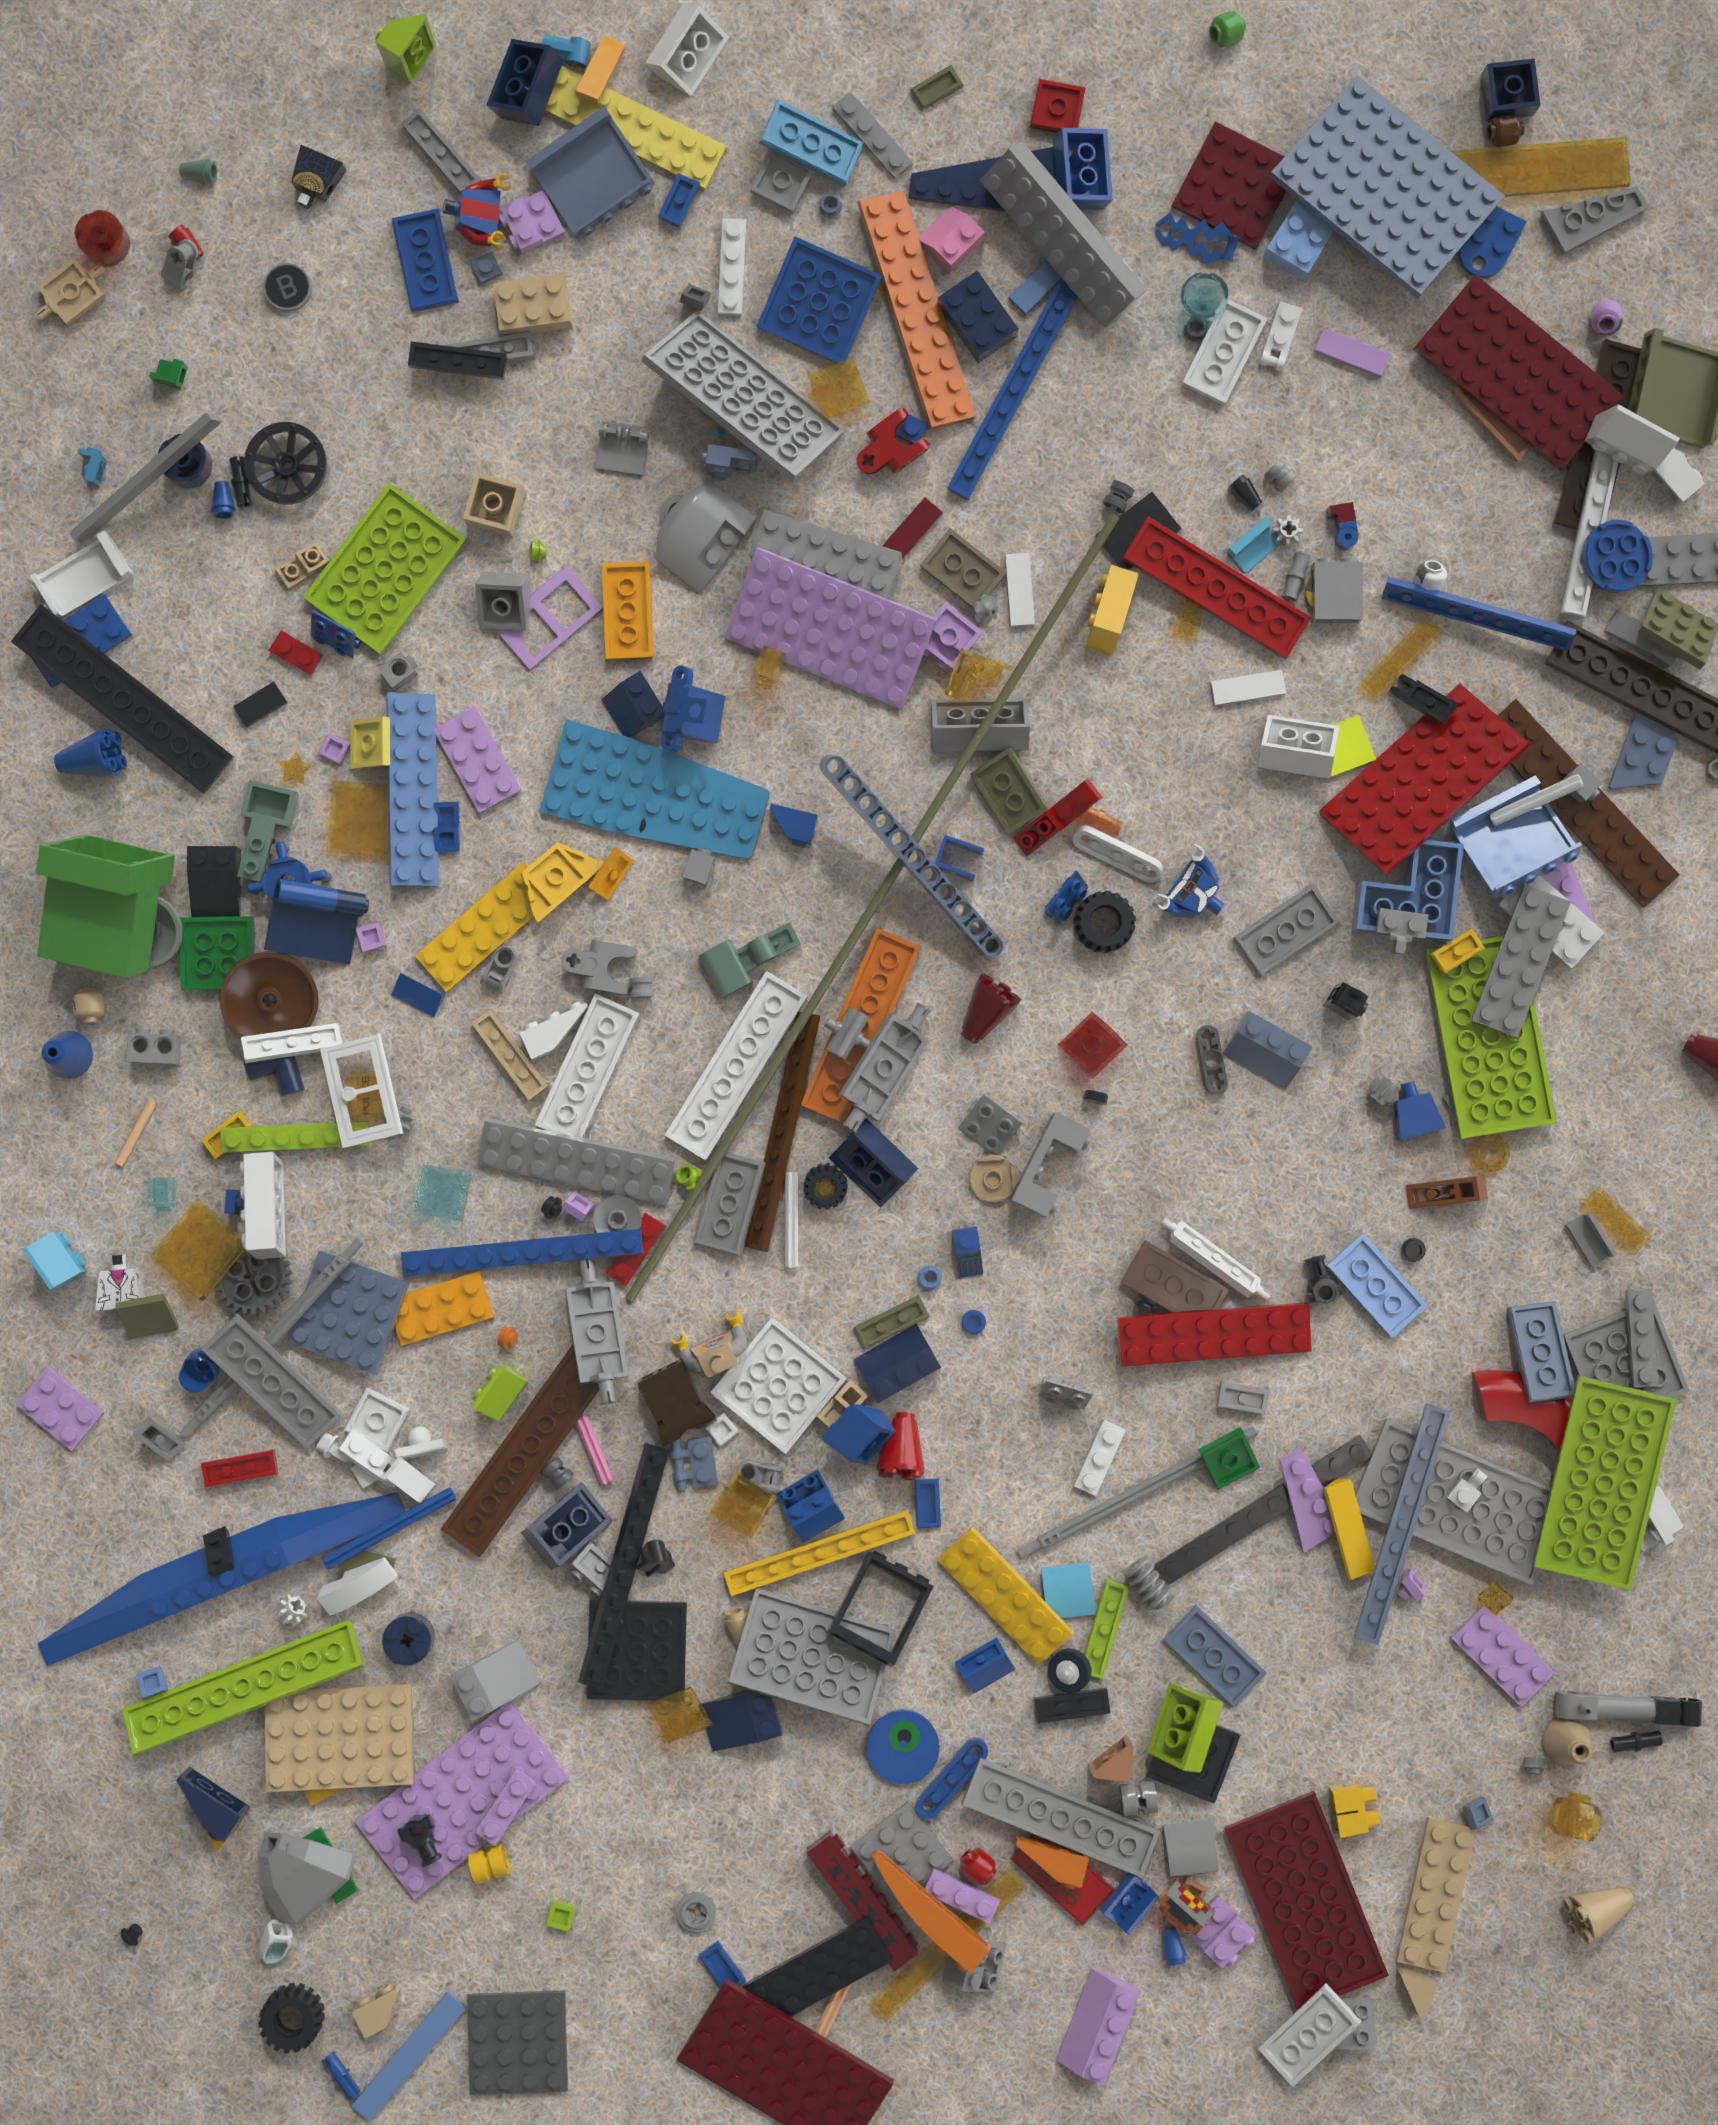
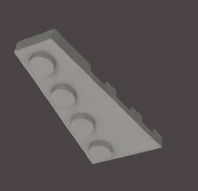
(1583, 221)

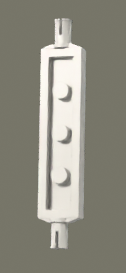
(1215, 1259)

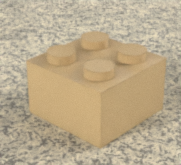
(494, 504)

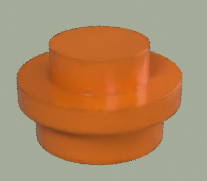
(507, 1338)

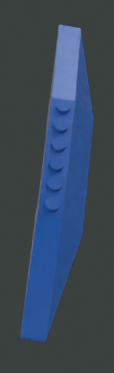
(188, 1583)

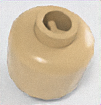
(88, 1005)

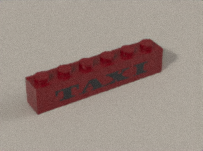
(859, 1896)

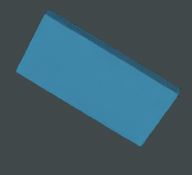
(811, 142)

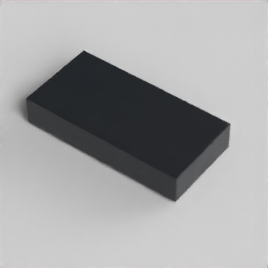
(260, 704)

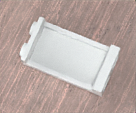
(82, 576)

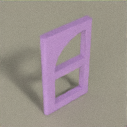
(515, 639)

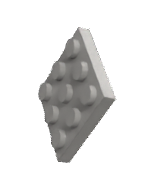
(907, 1843)

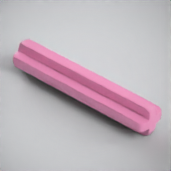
(594, 1450)

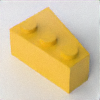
(1111, 609)

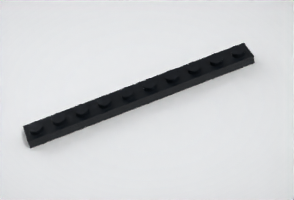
(1257, 1513)
(623, 1565)

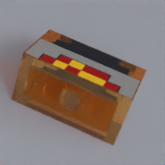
(1185, 1906)

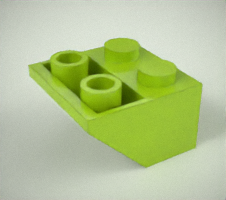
(500, 1391)

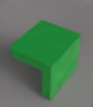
(170, 373)

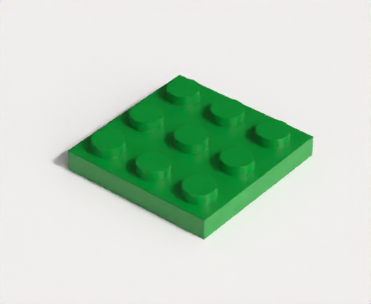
(212, 948)

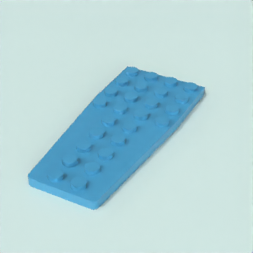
(620, 780)

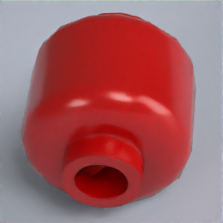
(978, 1866)

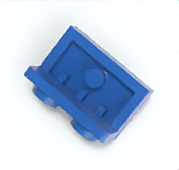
(1129, 1902)

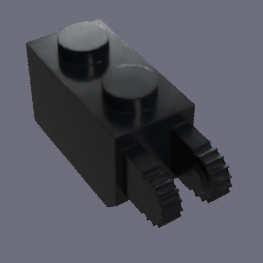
(1347, 1001)

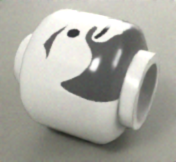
(1431, 575)

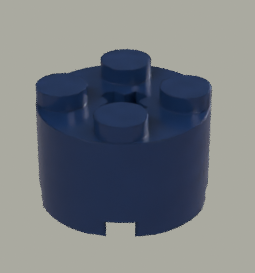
(193, 472)
(414, 1626)

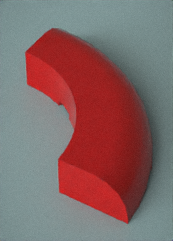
(1503, 1398)

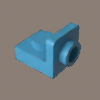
(95, 468)

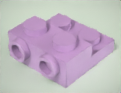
(530, 221)
(949, 636)
(1224, 1934)

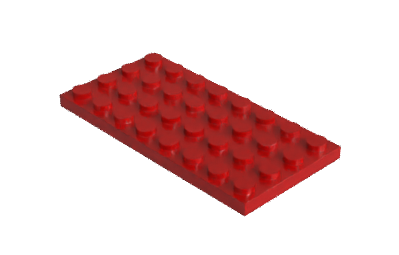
(1423, 781)

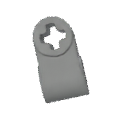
(180, 263)
(499, 970)
(762, 1474)

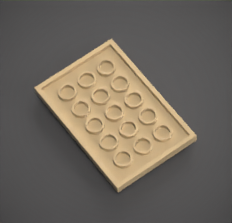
(340, 1739)

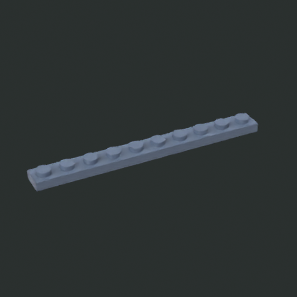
(1402, 1524)

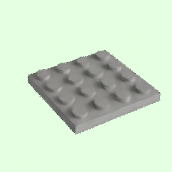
(1603, 1354)

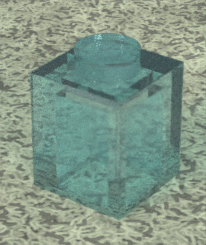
(162, 1193)

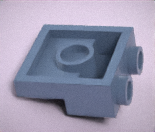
(721, 460)

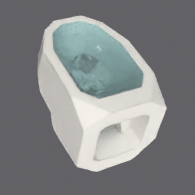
(275, 1941)

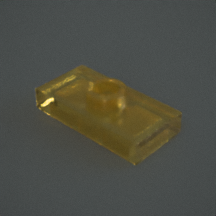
(1188, 620)

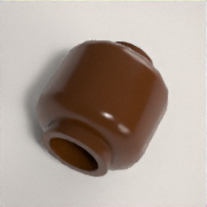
(1505, 130)

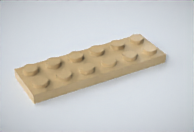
(1436, 1894)

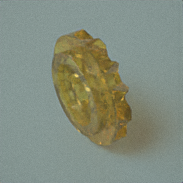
(1501, 1150)

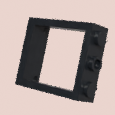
(899, 1572)

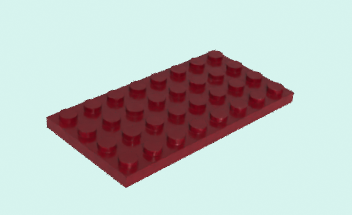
(1517, 372)
(1306, 1899)
(781, 2063)

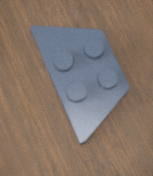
(1644, 754)

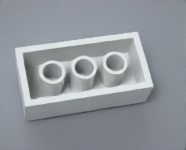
(263, 1205)

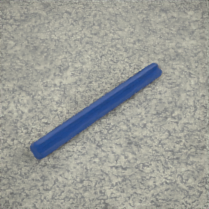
(389, 1528)

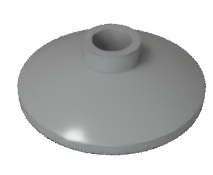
(613, 1205)

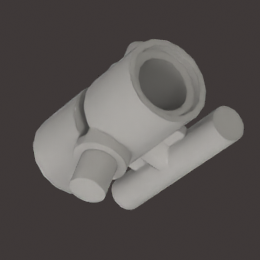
(847, 1033)

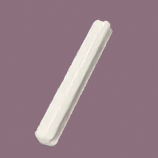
(1536, 800)
(791, 1219)

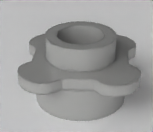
(1533, 1765)

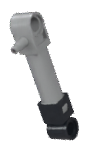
(1654, 1709)

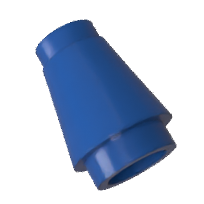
(222, 501)
(1172, 1947)

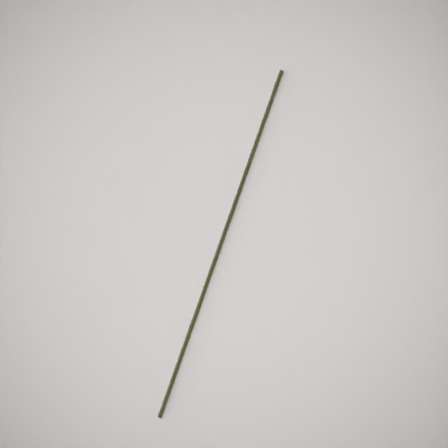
(871, 908)

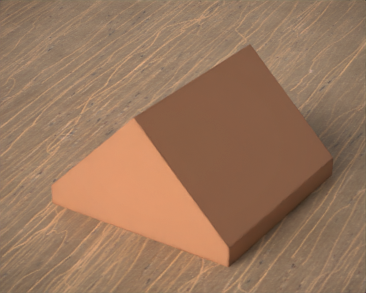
(1115, 1762)

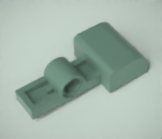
(266, 808)
(730, 967)

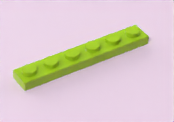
(284, 1136)

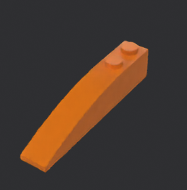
(935, 1919)

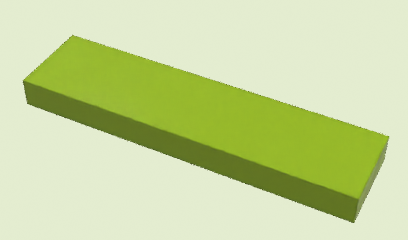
(1105, 1626)

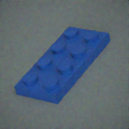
(99, 625)

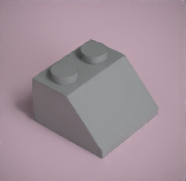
(503, 600)

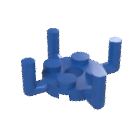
(285, 866)

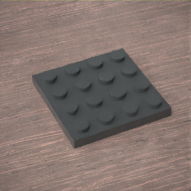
(517, 2042)

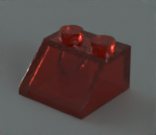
(1092, 1045)

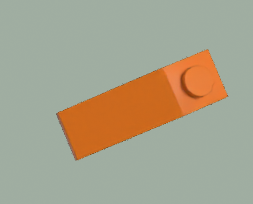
(1059, 1862)

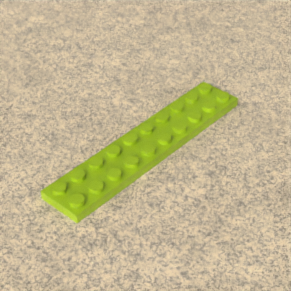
(242, 1687)

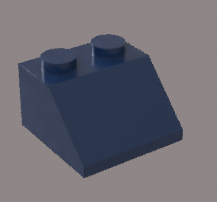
(633, 705)

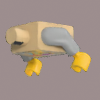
(715, 1353)

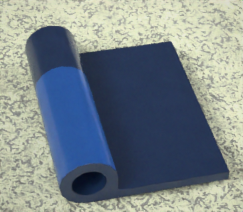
(314, 921)

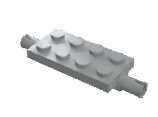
(884, 1066)
(596, 1332)

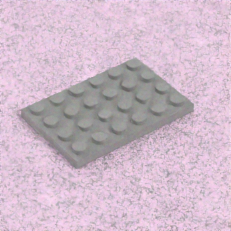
(795, 1660)

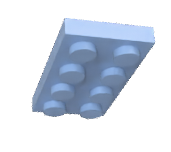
(1376, 1285)

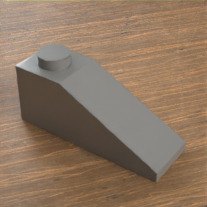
(1626, 630)

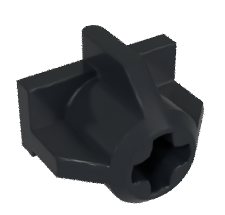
(655, 1558)

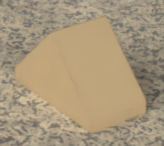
(1419, 1989)

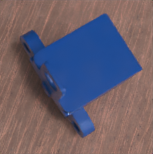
(689, 712)

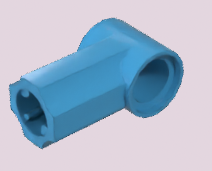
(572, 50)

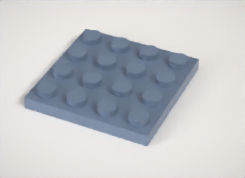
(351, 1316)

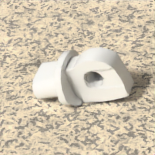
(328, 1446)

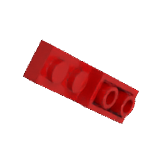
(1057, 817)

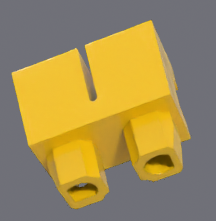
(1350, 1810)

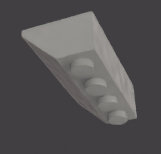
(957, 721)

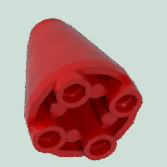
(903, 1450)

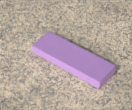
(1352, 352)

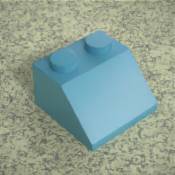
(55, 1260)

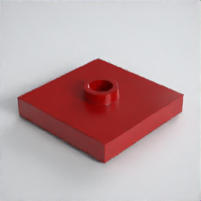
(1057, 106)

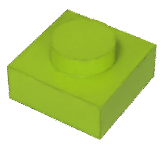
(561, 1915)

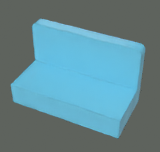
(1253, 545)

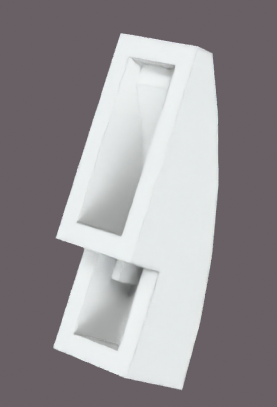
(356, 1585)

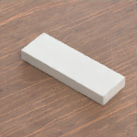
(1019, 589)
(1248, 687)

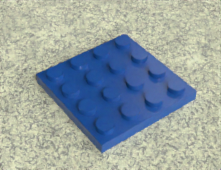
(819, 301)

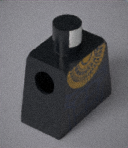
(315, 176)

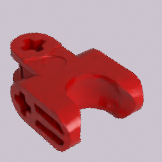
(887, 449)

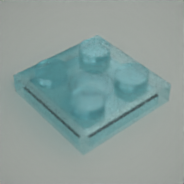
(442, 1192)

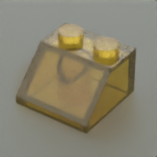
(743, 1504)

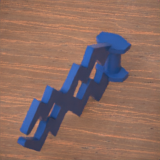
(1188, 235)

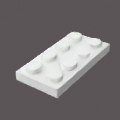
(1224, 352)
(1577, 931)
(1309, 2035)

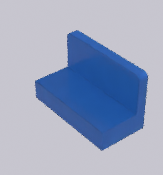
(985, 1665)

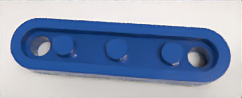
(951, 1778)

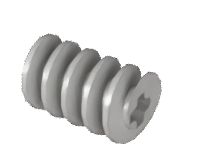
(1149, 1584)

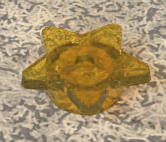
(301, 767)

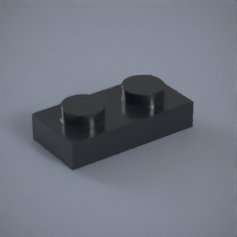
(218, 1551)

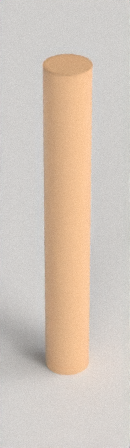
(136, 1132)

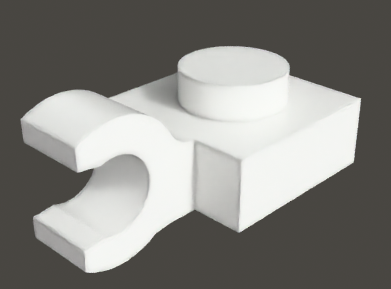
(1465, 1492)

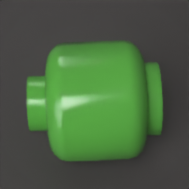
(1227, 29)

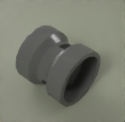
(1118, 495)
(557, 1473)

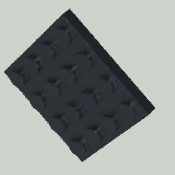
(647, 1652)

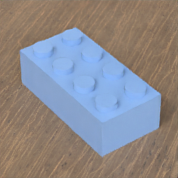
(1299, 241)

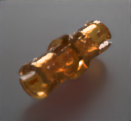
(1102, 820)

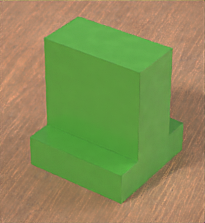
(101, 903)

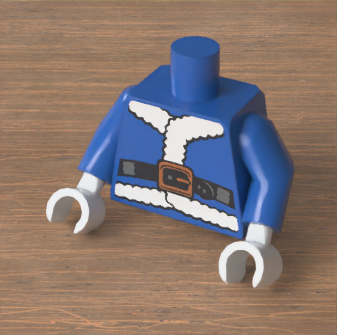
(1193, 889)

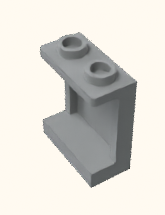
(1337, 591)

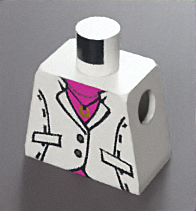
(118, 1284)

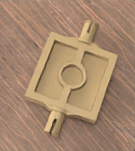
(71, 291)

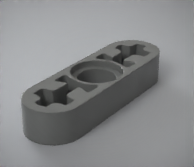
(1203, 1043)

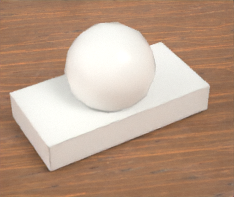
(420, 1444)

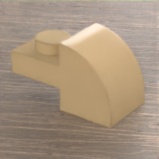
(847, 1395)

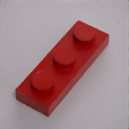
(625, 1266)
(239, 1468)

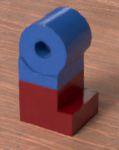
(1345, 524)

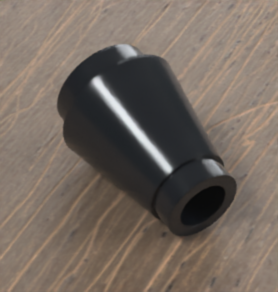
(1245, 492)

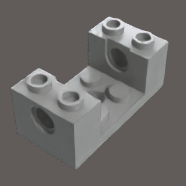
(1064, 1132)

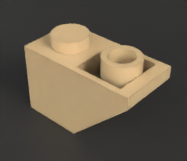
(376, 2012)

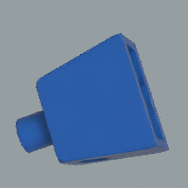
(1416, 1113)

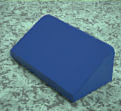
(417, 994)

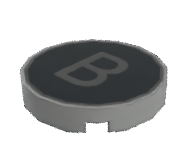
(287, 287)

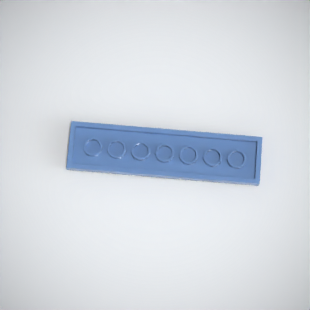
(412, 790)

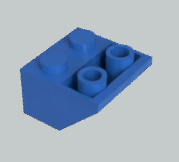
(859, 1433)
(810, 1506)

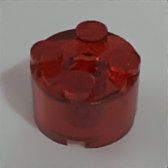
(114, 241)

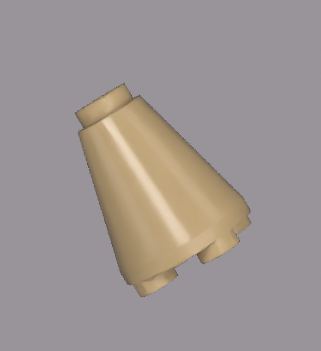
(1567, 1741)
(1597, 1911)

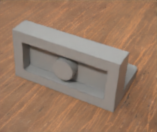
(1591, 1238)

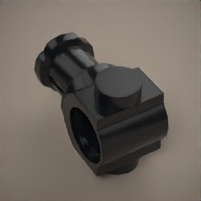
(1321, 1278)
(423, 1840)

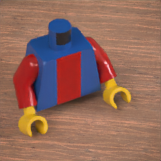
(478, 211)

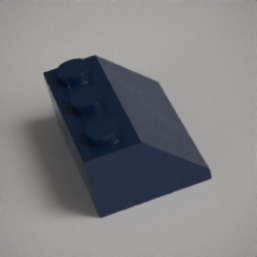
(873, 1163)
(897, 1363)

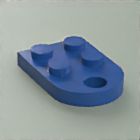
(1492, 243)

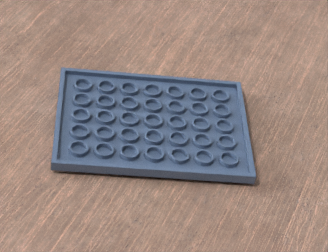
(1387, 186)

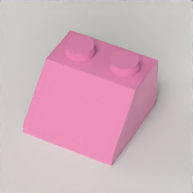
(952, 238)

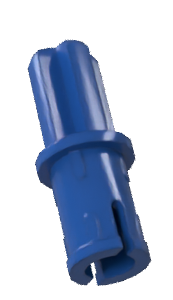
(341, 2075)

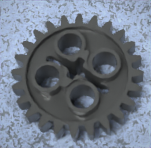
(232, 1285)

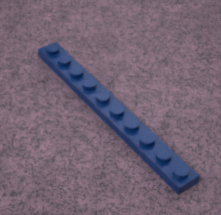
(1013, 391)
(522, 1252)

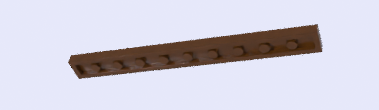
(782, 1136)

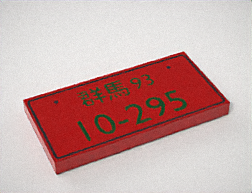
(1078, 1902)

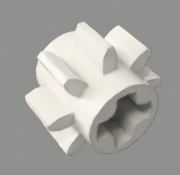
(1282, 534)
(291, 1610)

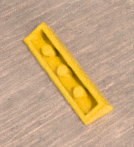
(1349, 1528)

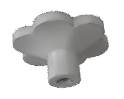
(985, 608)

